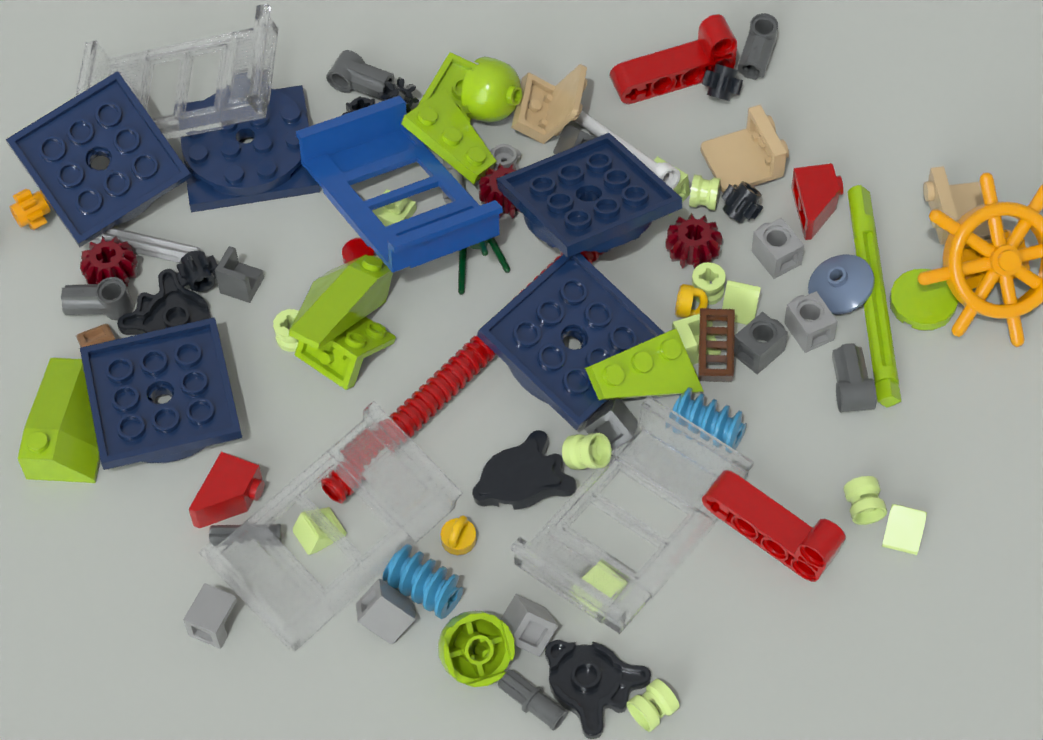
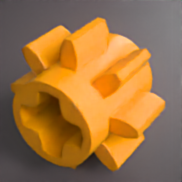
(29, 209)

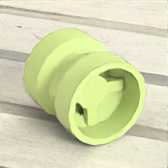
(586, 451)
(865, 500)
(653, 705)

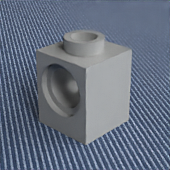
(777, 247)
(810, 333)

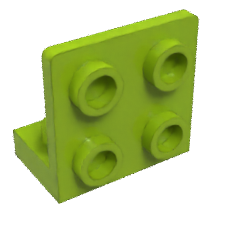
(343, 356)

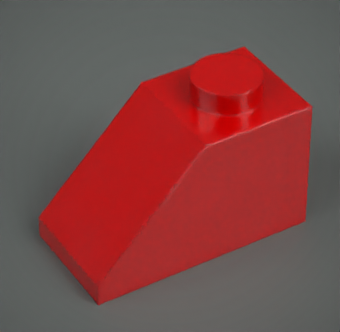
(815, 196)
(226, 490)

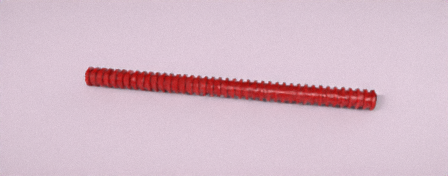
(435, 393)

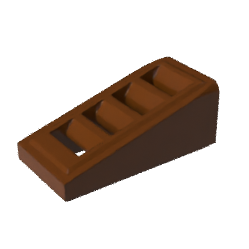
(716, 375)

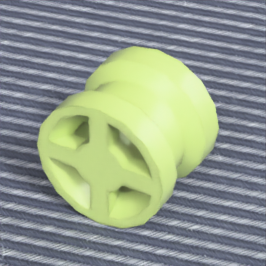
(704, 192)
(701, 279)
(281, 324)

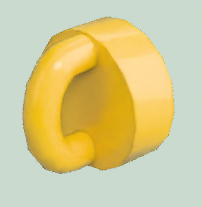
(685, 300)
(458, 536)

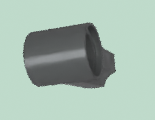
(758, 46)
(353, 73)
(97, 299)
(853, 386)

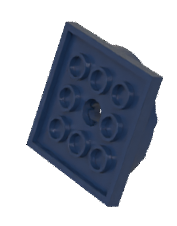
(97, 123)
(257, 171)
(589, 197)
(560, 303)
(135, 370)

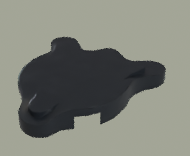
(166, 309)
(523, 475)
(591, 680)

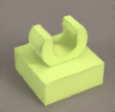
(395, 211)

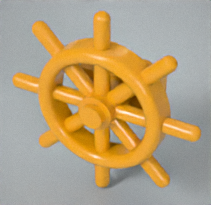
(982, 263)

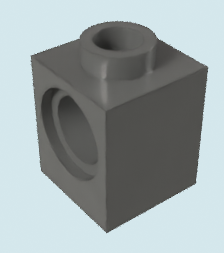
(758, 354)

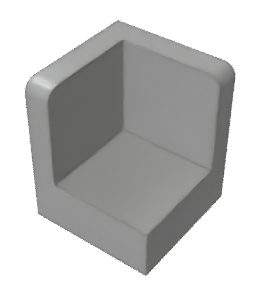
(385, 611)
(208, 614)
(529, 624)

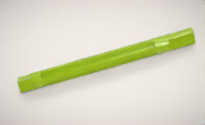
(875, 307)

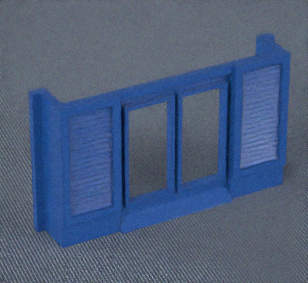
(375, 143)

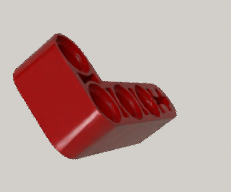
(676, 66)
(773, 527)

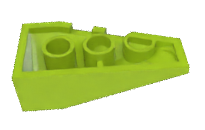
(341, 300)
(60, 429)

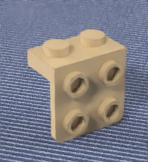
(548, 107)
(747, 154)
(953, 200)

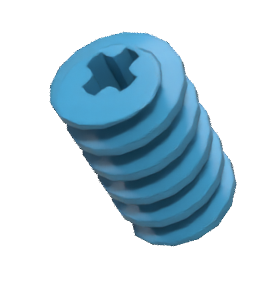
(716, 423)
(423, 583)

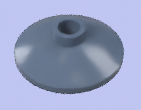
(849, 291)

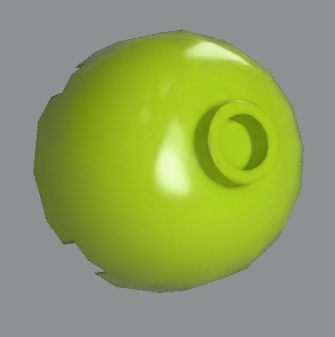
(491, 90)
(476, 648)

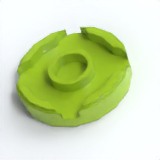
(922, 305)

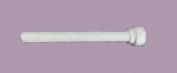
(665, 171)

